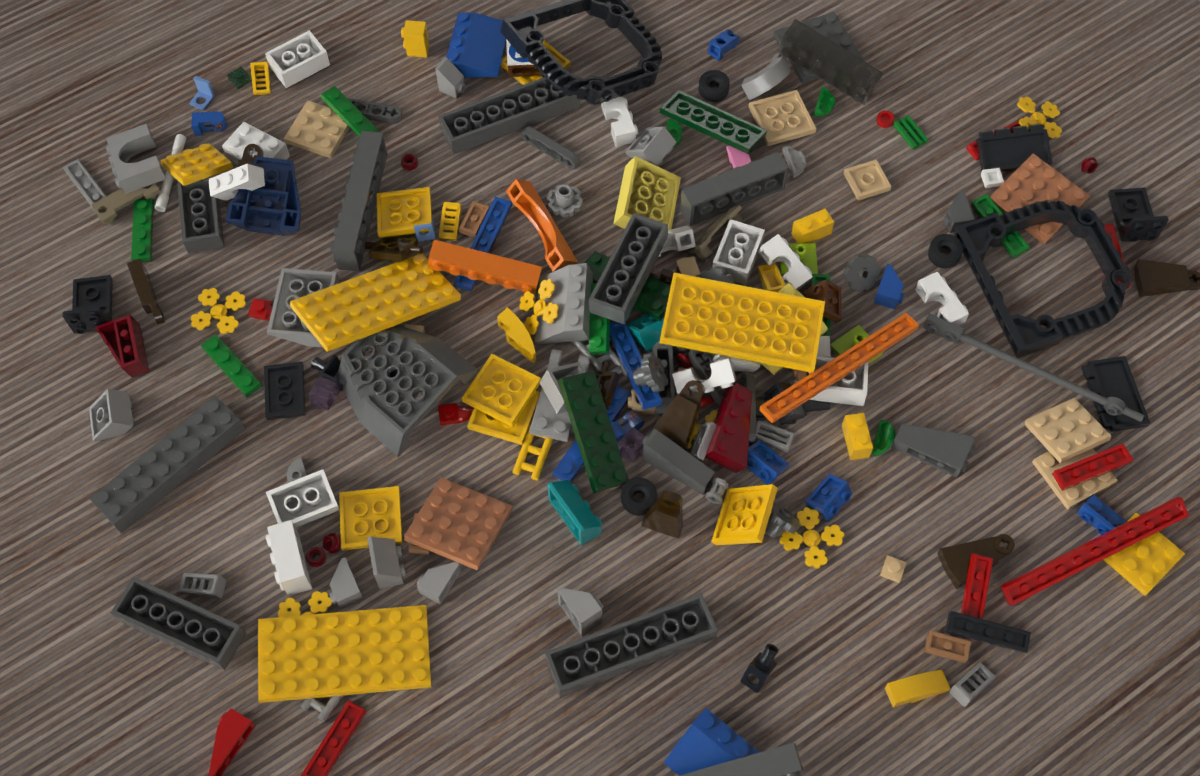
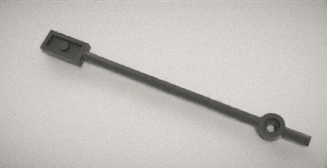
(954, 333)

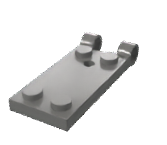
(545, 420)

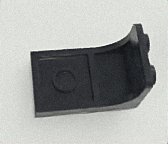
(1135, 215)
(90, 304)

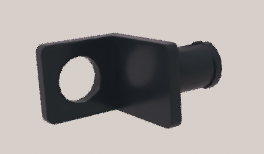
(328, 369)
(761, 667)

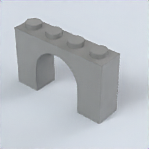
(139, 174)

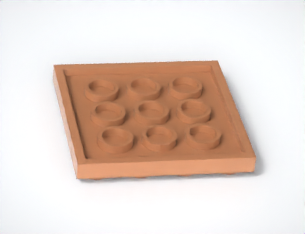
(1034, 183)
(458, 523)

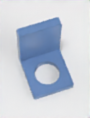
(204, 91)
(425, 235)

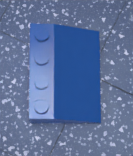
(477, 45)
(706, 745)

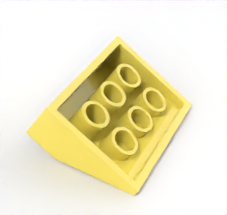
(647, 192)

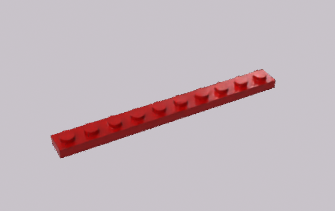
(1094, 551)

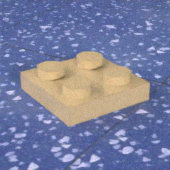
(867, 180)

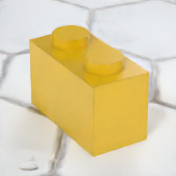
(415, 38)
(813, 227)
(857, 436)

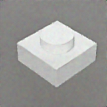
(992, 178)

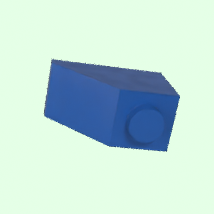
(890, 289)

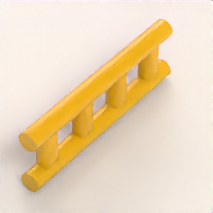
(528, 448)

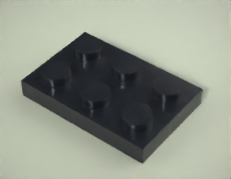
(284, 390)

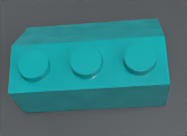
(645, 331)
(574, 511)

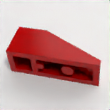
(230, 737)

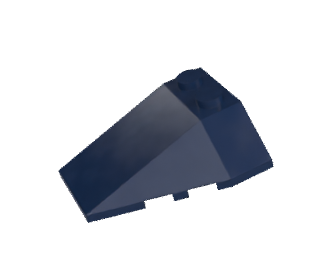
(272, 207)

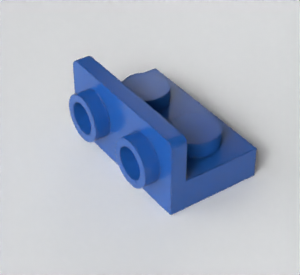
(765, 462)
(829, 496)
(1100, 515)

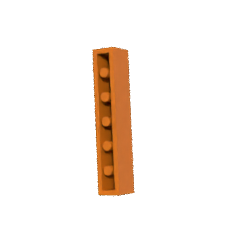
(484, 266)

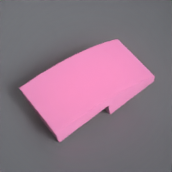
(737, 157)

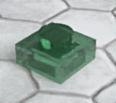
(239, 77)

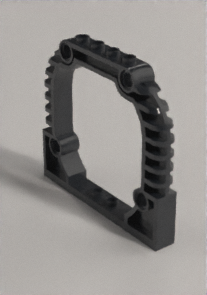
(528, 42)
(1026, 334)

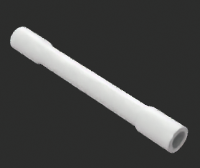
(163, 196)

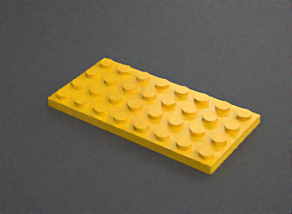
(374, 302)
(743, 322)
(343, 653)

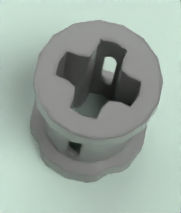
(721, 486)

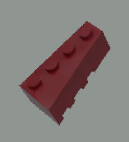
(731, 435)

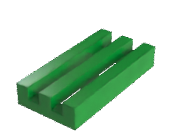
(913, 130)

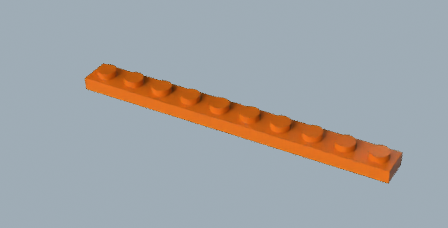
(838, 368)

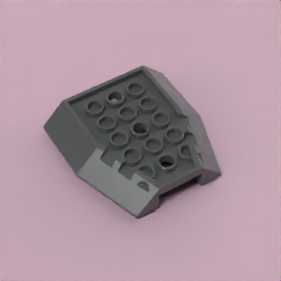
(389, 404)

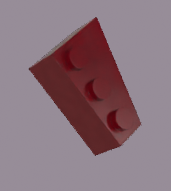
(126, 344)

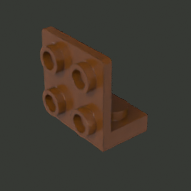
(829, 293)

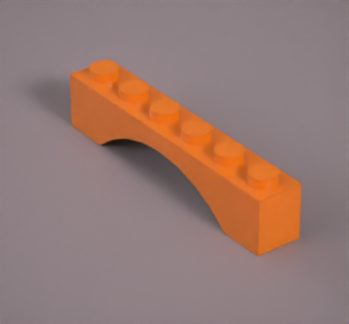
(529, 202)

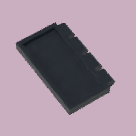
(1012, 150)
(1114, 379)

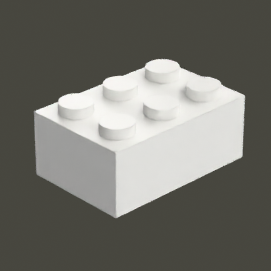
(297, 59)
(246, 135)
(739, 250)
(848, 390)
(303, 499)
(288, 558)

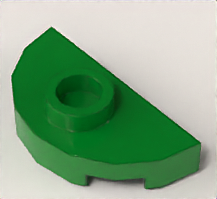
(825, 103)
(675, 130)
(884, 438)

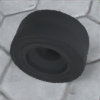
(714, 94)
(942, 260)
(636, 485)

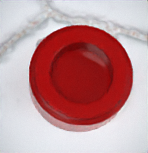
(885, 119)

